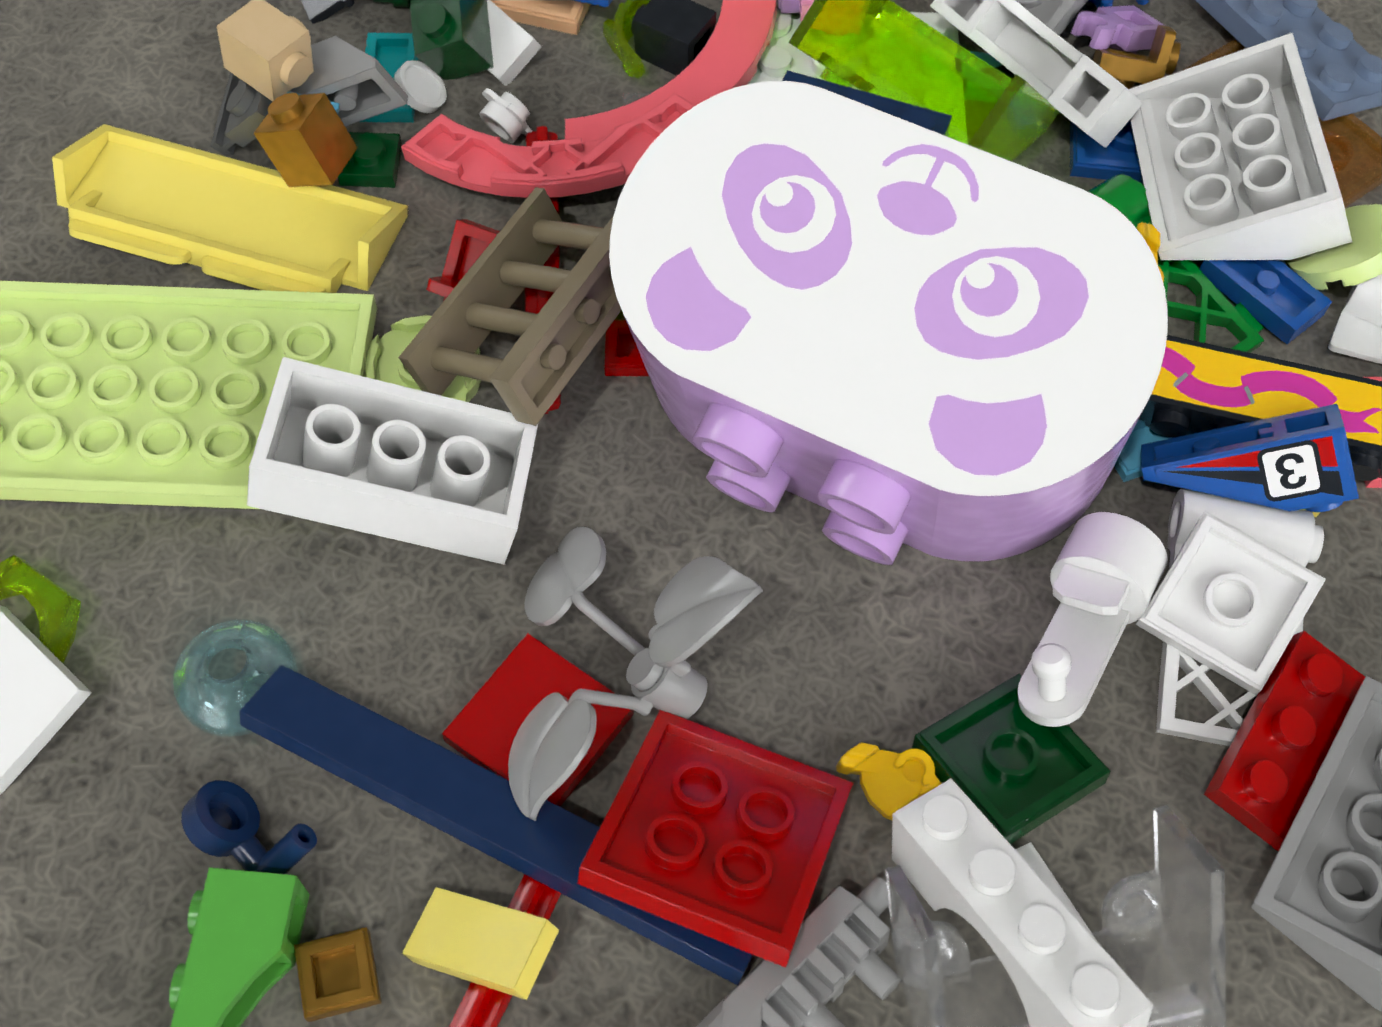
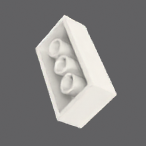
(391, 461)

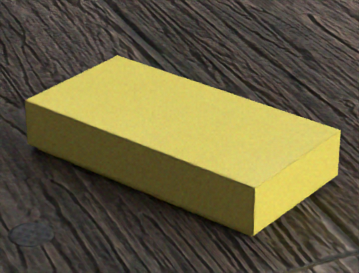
(481, 942)

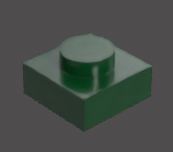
(374, 161)

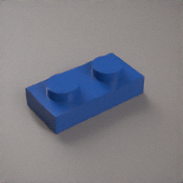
(1270, 293)

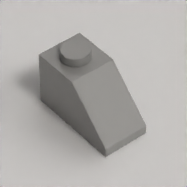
(352, 80)

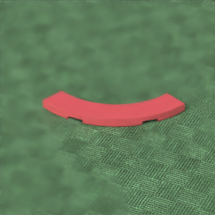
(723, 64)
(558, 166)

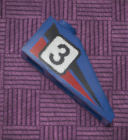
(1269, 462)

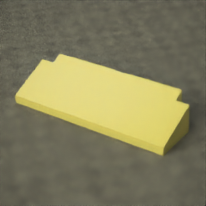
(221, 214)

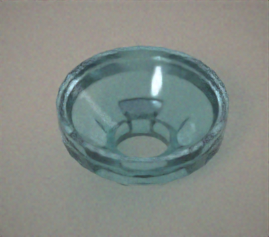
(216, 703)

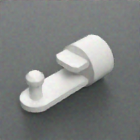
(1102, 585)

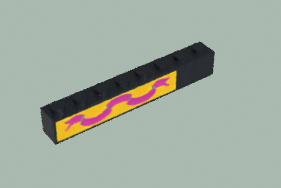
(1222, 387)

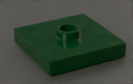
(1010, 764)

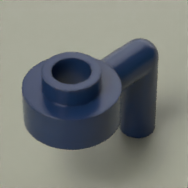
(224, 823)

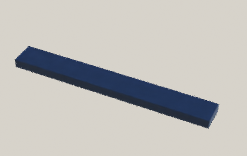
(457, 800)

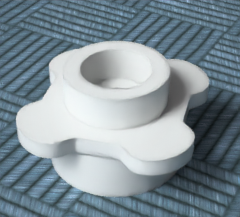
(505, 115)

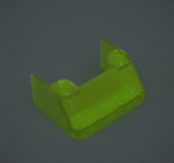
(906, 60)

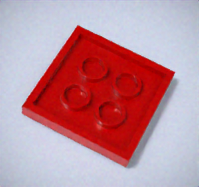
(717, 837)

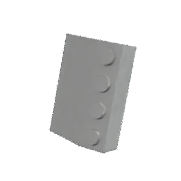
(1329, 867)

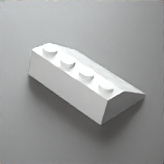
(1238, 160)

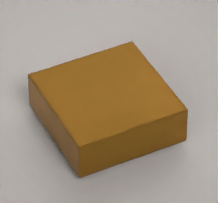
(337, 974)

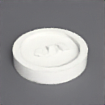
(422, 85)

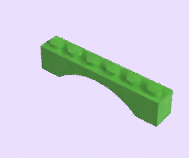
(239, 945)

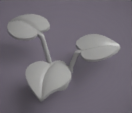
(687, 615)

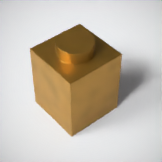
(305, 139)

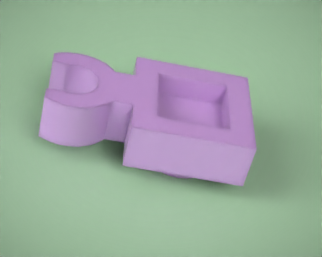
(1117, 27)

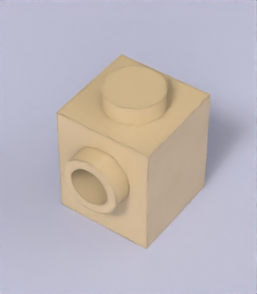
(266, 48)

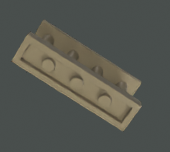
(550, 342)

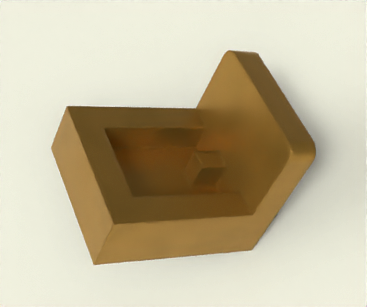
(1138, 68)

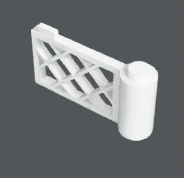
(1283, 531)

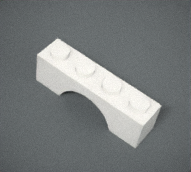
(1046, 62)
(971, 869)

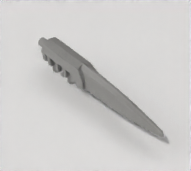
(831, 948)

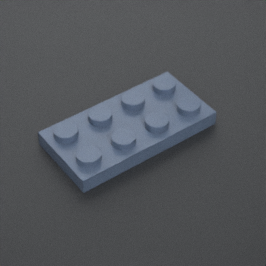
(1337, 68)

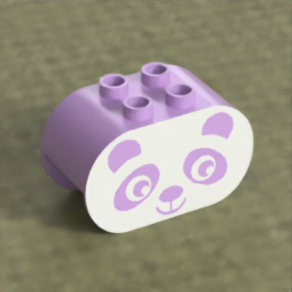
(885, 321)

